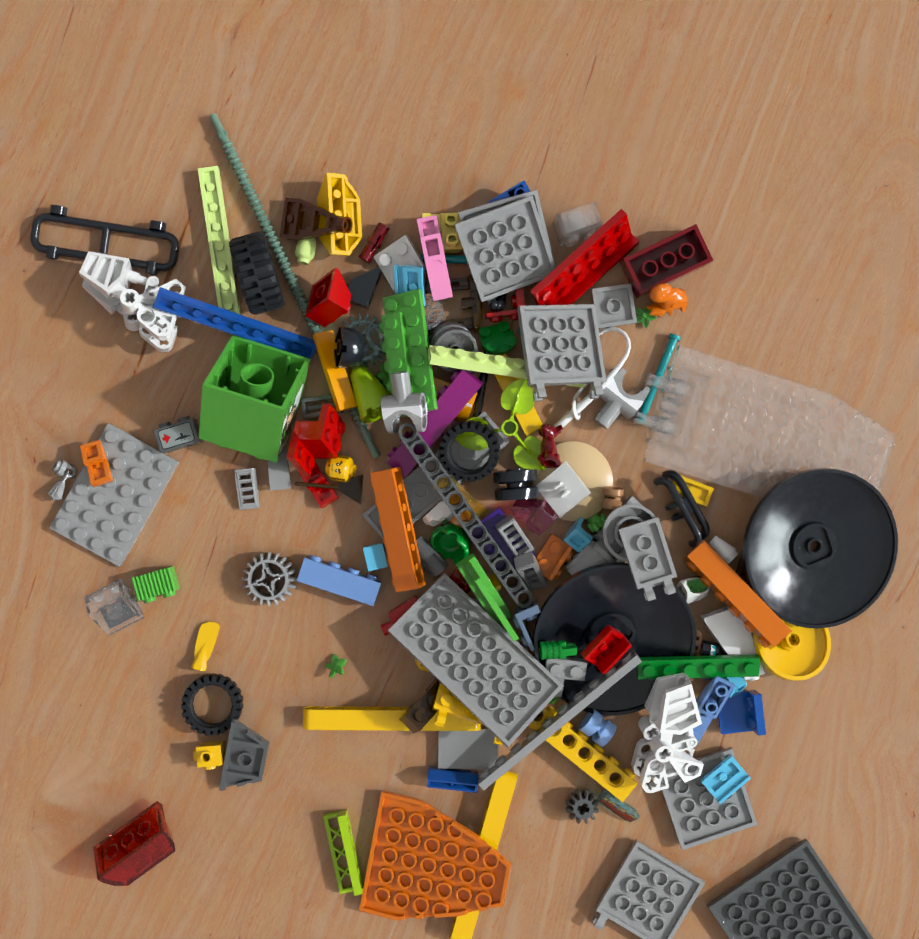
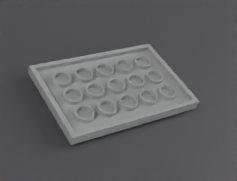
(114, 514)

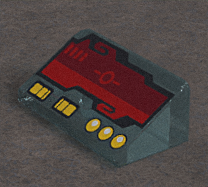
(619, 808)

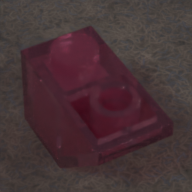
(534, 513)

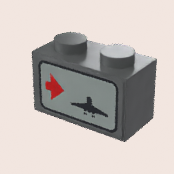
(178, 435)

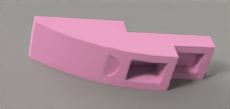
(434, 258)

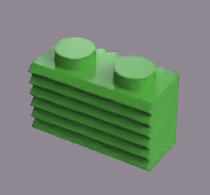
(155, 584)

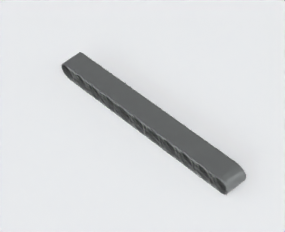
(468, 525)

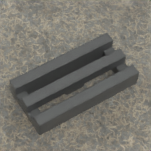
(312, 399)

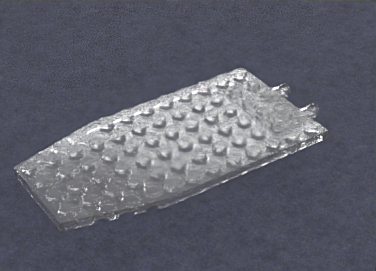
(755, 427)

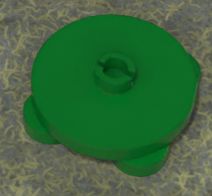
(497, 338)

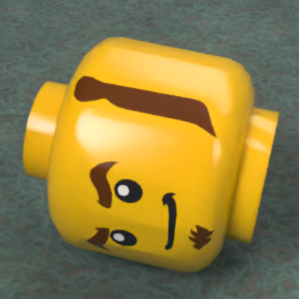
(340, 469)

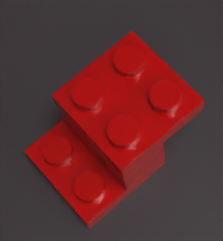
(316, 440)

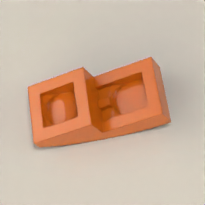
(97, 463)

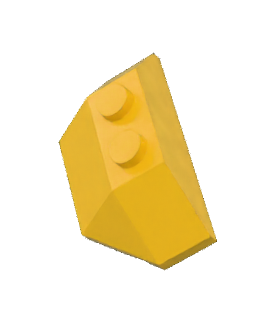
(341, 199)

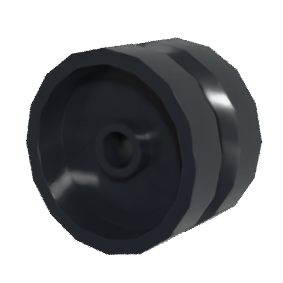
(515, 484)

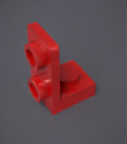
(516, 300)

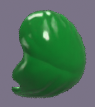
(451, 542)

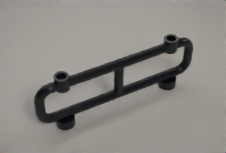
(59, 215)

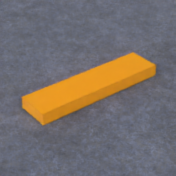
(336, 376)

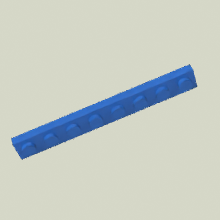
(233, 323)

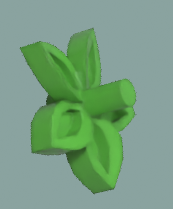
(644, 316)
(383, 375)
(336, 666)

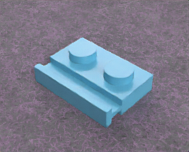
(409, 278)
(725, 779)

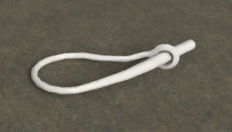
(578, 407)

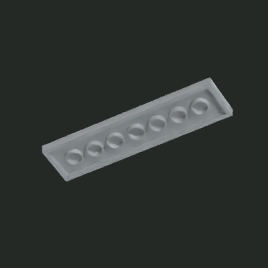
(418, 487)

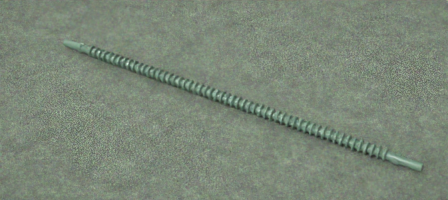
(282, 260)

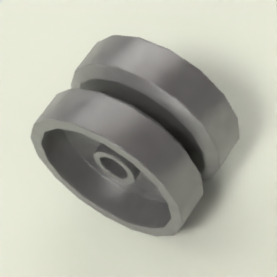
(453, 336)

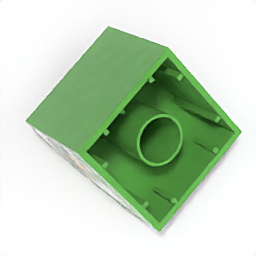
(252, 398)

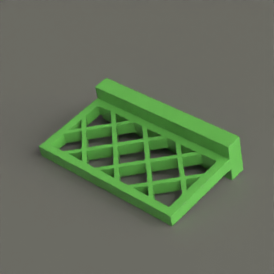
(486, 592)

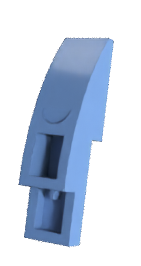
(711, 702)

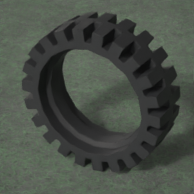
(453, 467)
(195, 721)

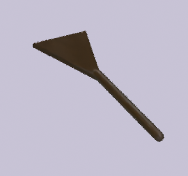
(351, 488)

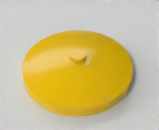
(798, 655)

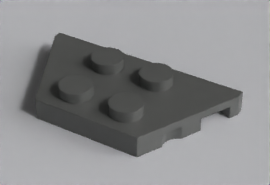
(244, 756)

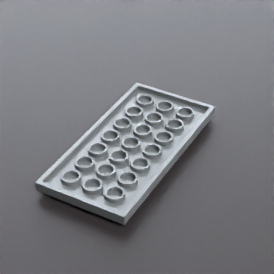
(476, 659)

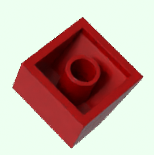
(328, 299)

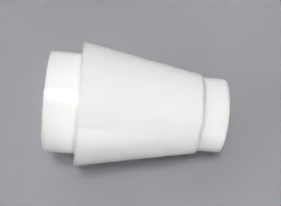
(723, 549)

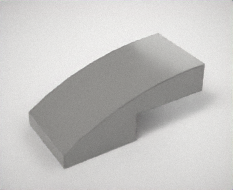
(279, 472)

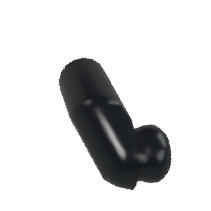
(498, 304)

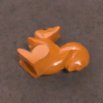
(666, 299)

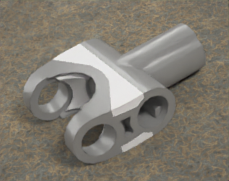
(619, 401)
(403, 403)

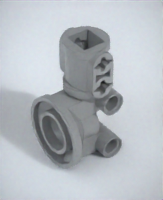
(608, 544)

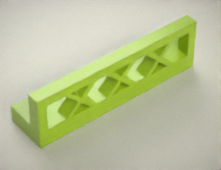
(345, 833)

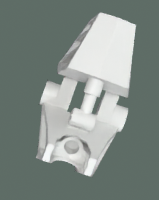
(109, 282)
(668, 733)

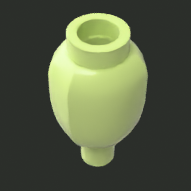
(305, 250)

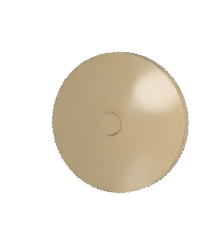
(591, 469)

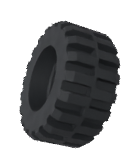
(256, 273)

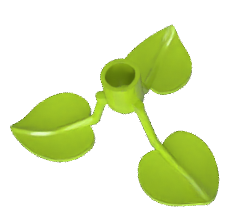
(519, 399)

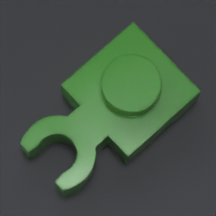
(595, 522)

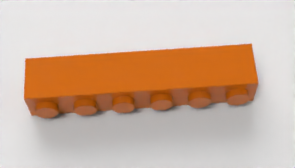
(397, 529)
(737, 595)

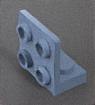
(526, 613)

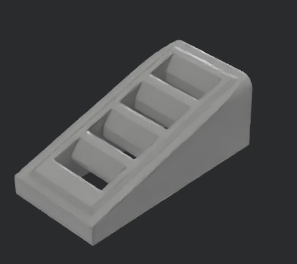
(253, 472)
(506, 522)
(529, 570)

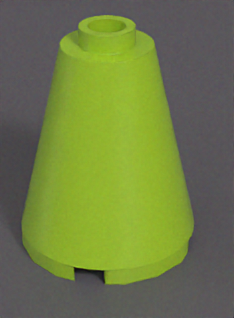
(367, 393)

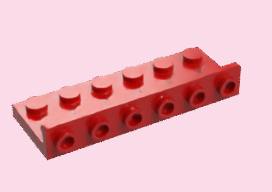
(587, 263)

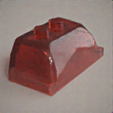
(134, 848)

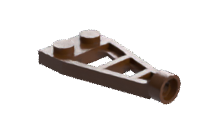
(293, 218)

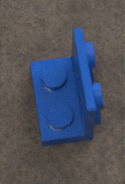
(743, 714)

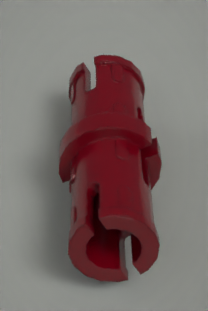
(374, 242)

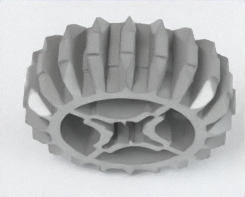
(265, 571)

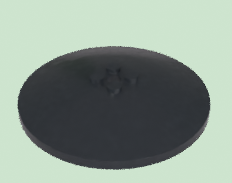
(852, 553)
(606, 596)

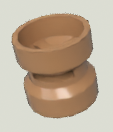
(612, 497)

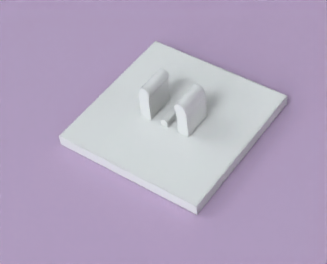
(563, 489)

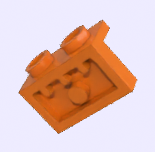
(553, 556)

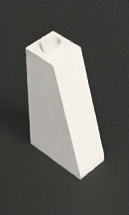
(730, 634)

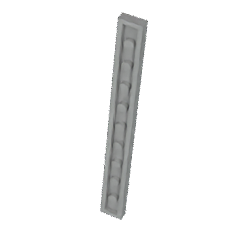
(551, 725)

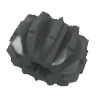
(578, 800)

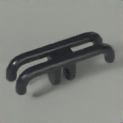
(686, 505)

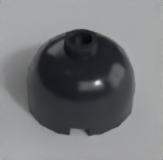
(349, 347)

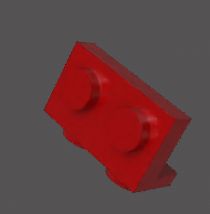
(606, 649)

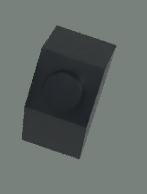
(363, 287)

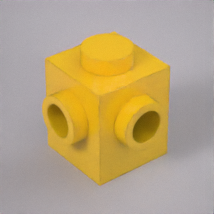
(209, 754)

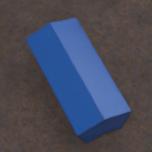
(452, 779)

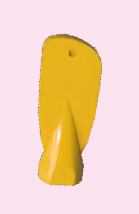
(205, 644)

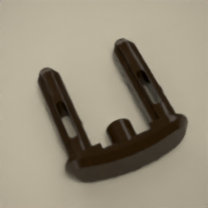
(467, 303)

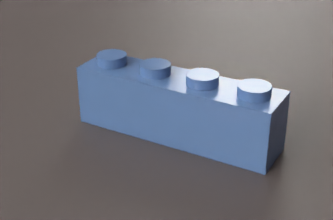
(339, 580)

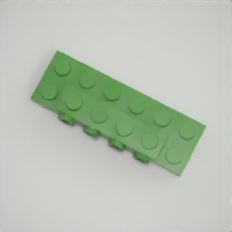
(408, 343)

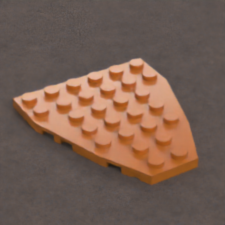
(429, 864)

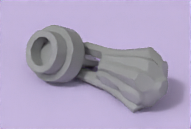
(59, 467)

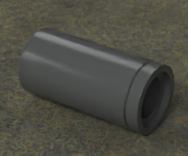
(430, 558)

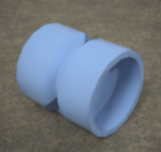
(599, 729)

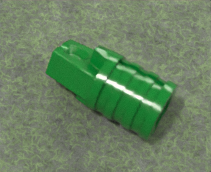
(556, 649)

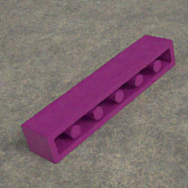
(449, 404)

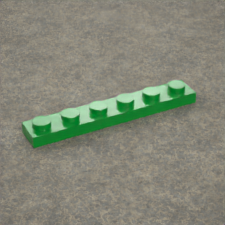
(699, 666)

